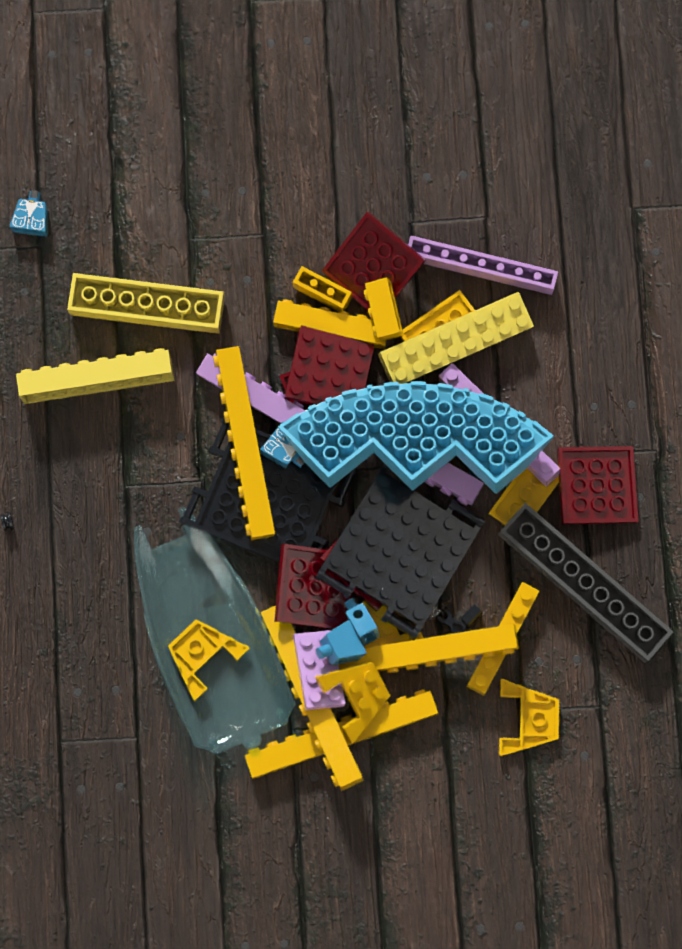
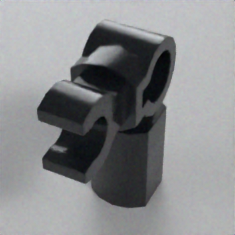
(466, 620)

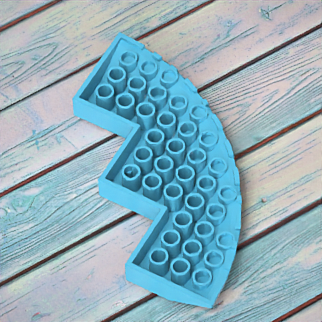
(416, 433)

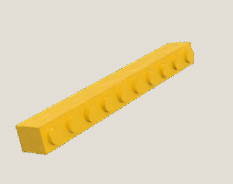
(245, 443)
(440, 648)
(321, 720)
(303, 748)

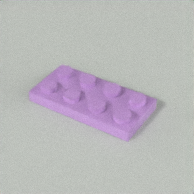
(311, 666)

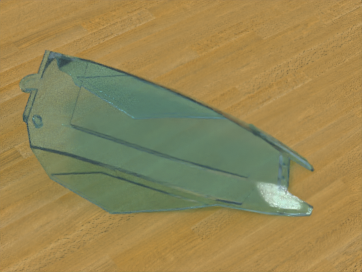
(194, 582)

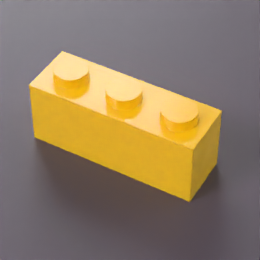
(322, 289)
(383, 309)

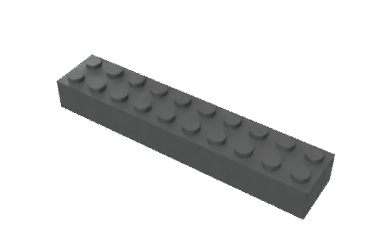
(585, 583)

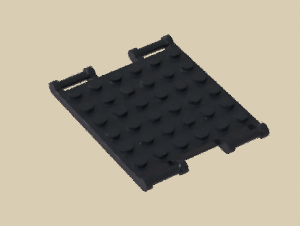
(294, 495)
(400, 551)

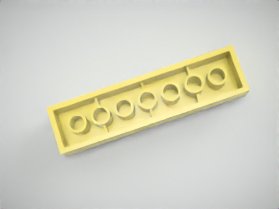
(146, 303)
(456, 339)
(95, 376)

